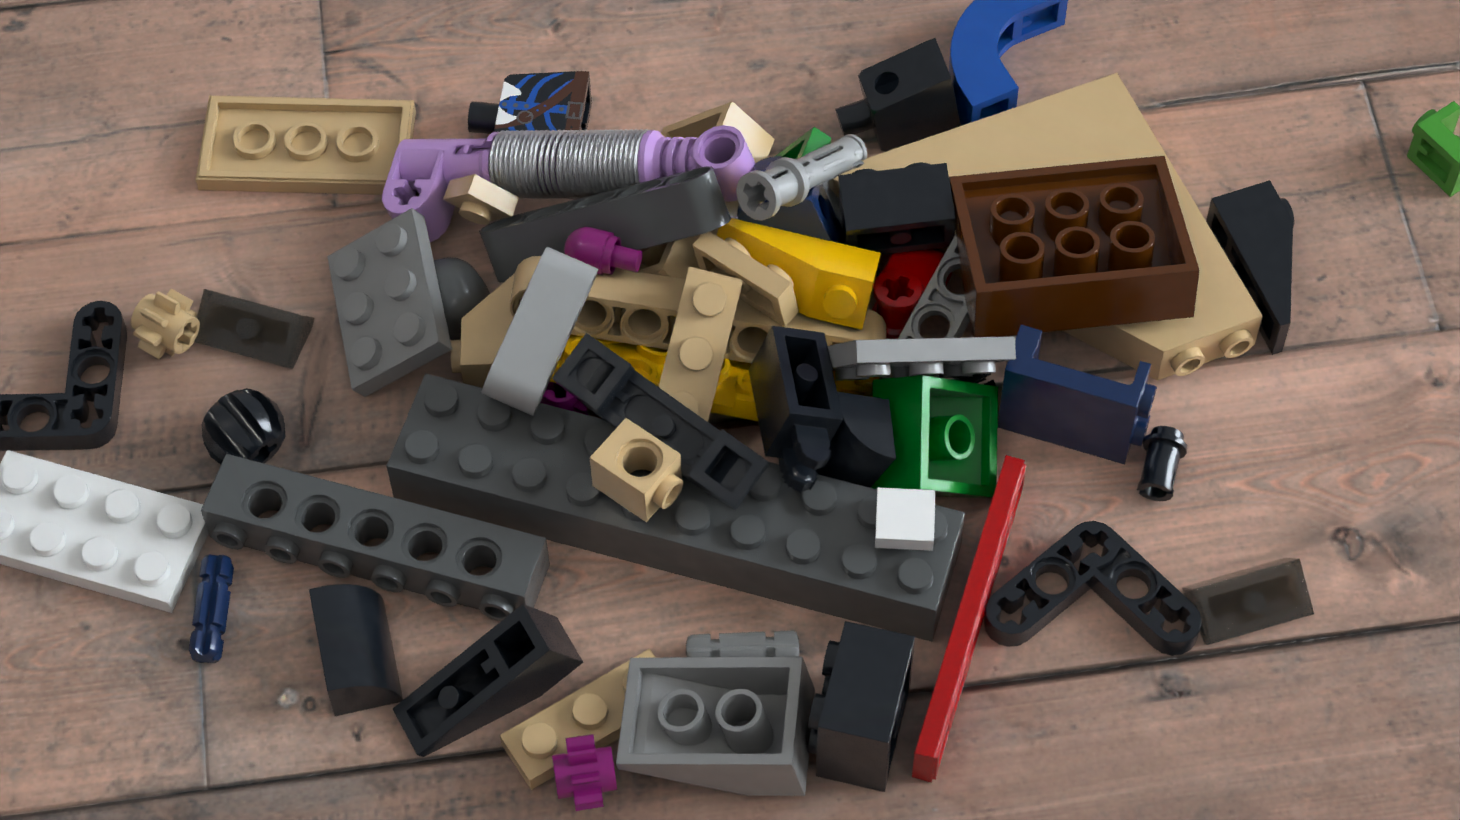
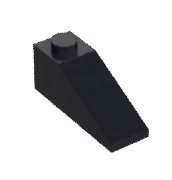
(1258, 240)
(489, 679)

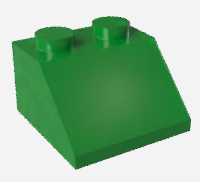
(941, 435)

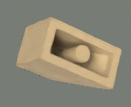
(482, 335)

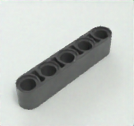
(638, 214)

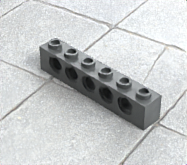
(249, 488)

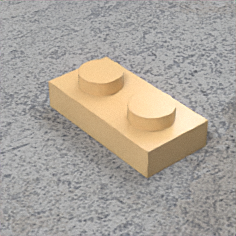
(763, 287)

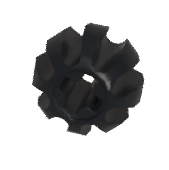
(244, 426)

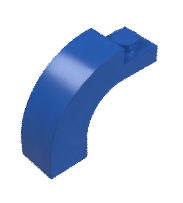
(981, 38)

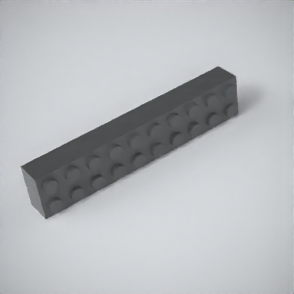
(779, 544)

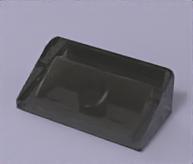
(252, 328)
(1250, 599)

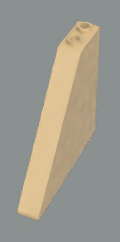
(1091, 126)

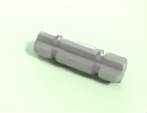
(744, 645)

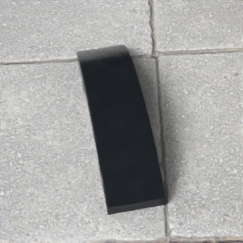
(617, 392)

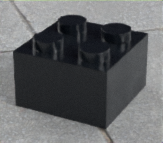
(861, 705)

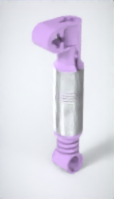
(550, 161)

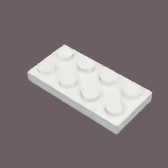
(97, 531)

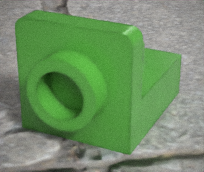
(1437, 148)

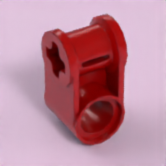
(902, 285)

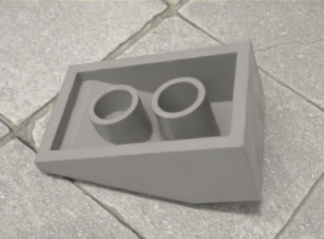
(719, 722)

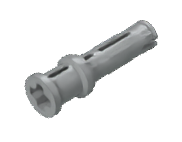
(789, 179)

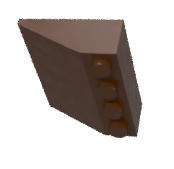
(1073, 247)

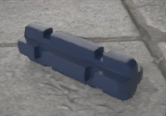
(211, 608)

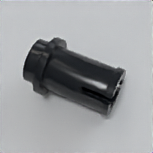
(1163, 452)

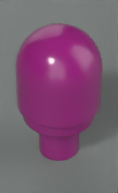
(601, 250)

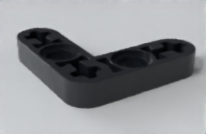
(71, 408)
(1100, 575)

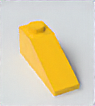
(828, 277)

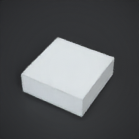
(905, 519)

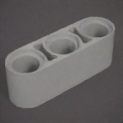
(539, 331)

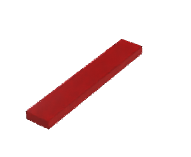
(969, 620)

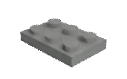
(389, 303)
(922, 356)

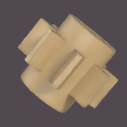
(165, 323)

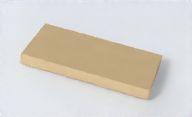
(301, 144)

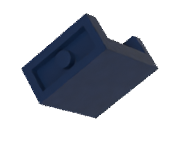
(1072, 405)

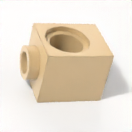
(635, 449)

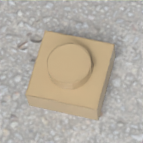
(480, 199)

